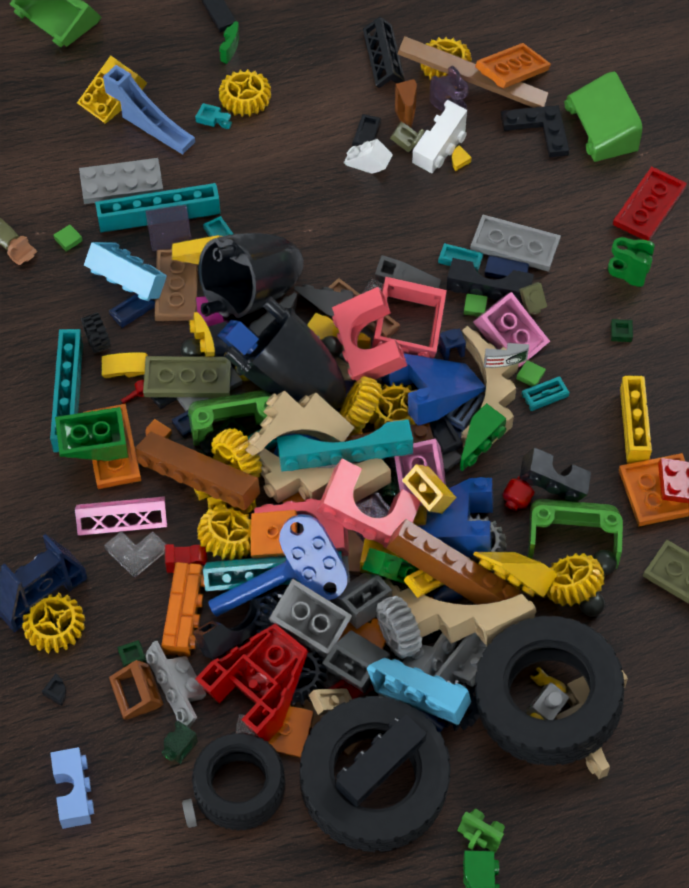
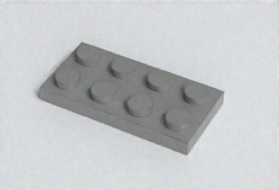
(120, 180)
(515, 242)

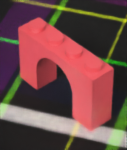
(350, 319)
(340, 506)
(335, 530)

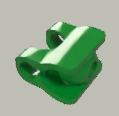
(634, 261)

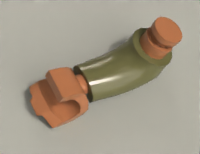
(17, 246)

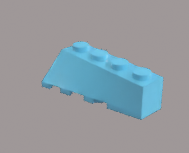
(126, 270)
(419, 689)

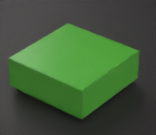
(68, 237)
(475, 305)
(531, 374)

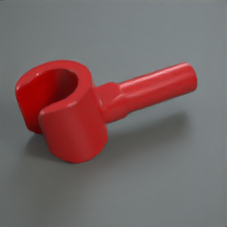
(139, 385)

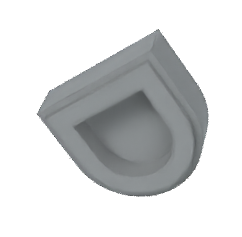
(189, 813)

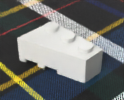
(442, 138)

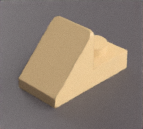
(327, 699)

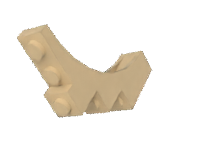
(499, 389)
(313, 481)

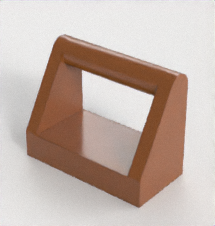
(406, 101)
(146, 686)

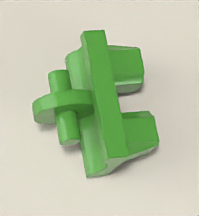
(480, 832)

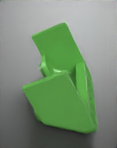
(547, 511)

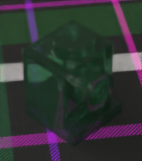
(179, 743)

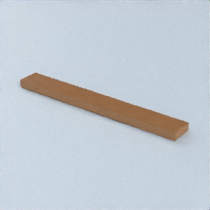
(442, 61)

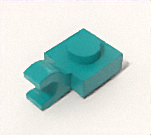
(211, 115)

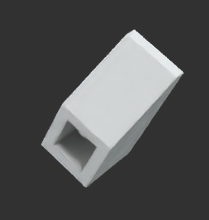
(368, 157)

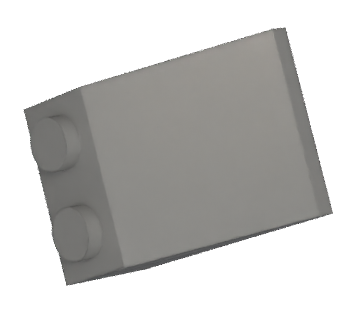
(310, 618)

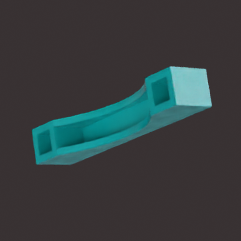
(388, 441)

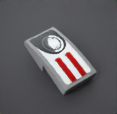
(501, 358)

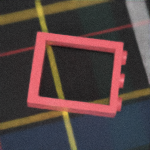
(419, 294)

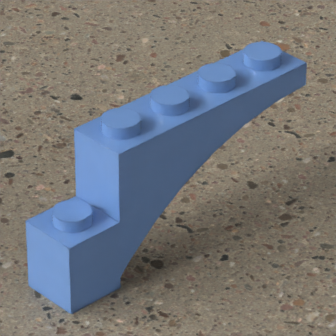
(143, 112)

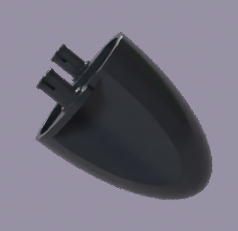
(246, 270)
(291, 360)

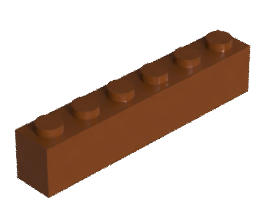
(197, 470)
(449, 565)

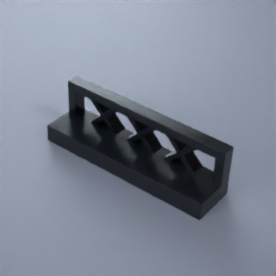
(387, 49)

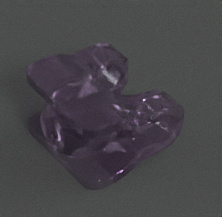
(448, 88)

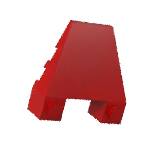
(265, 672)

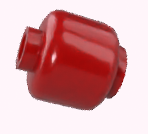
(518, 494)

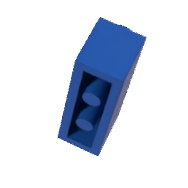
(239, 336)

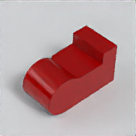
(191, 555)

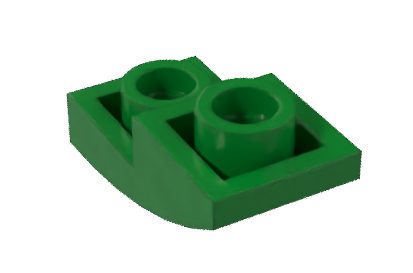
(231, 42)

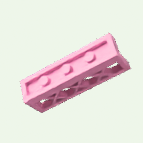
(121, 507)

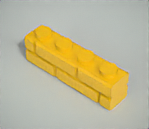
(635, 419)

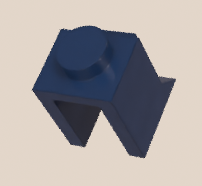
(451, 339)

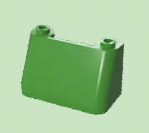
(59, 18)
(606, 117)
(205, 412)

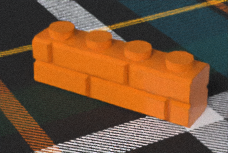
(183, 609)

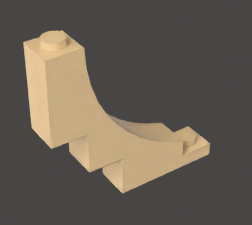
(463, 620)

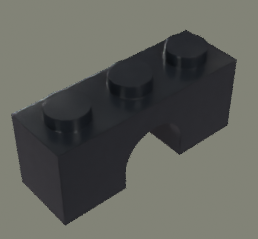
(539, 471)

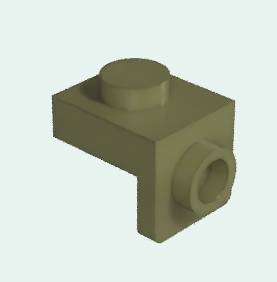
(406, 137)
(533, 298)

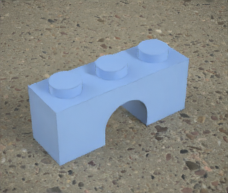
(75, 807)

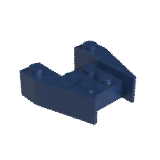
(37, 580)

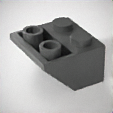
(362, 597)
(351, 658)

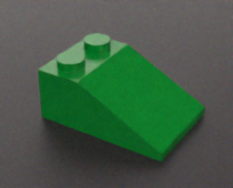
(92, 435)

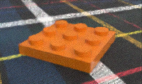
(644, 492)

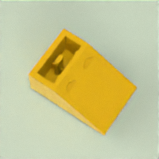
(97, 100)
(519, 571)

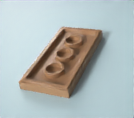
(179, 290)

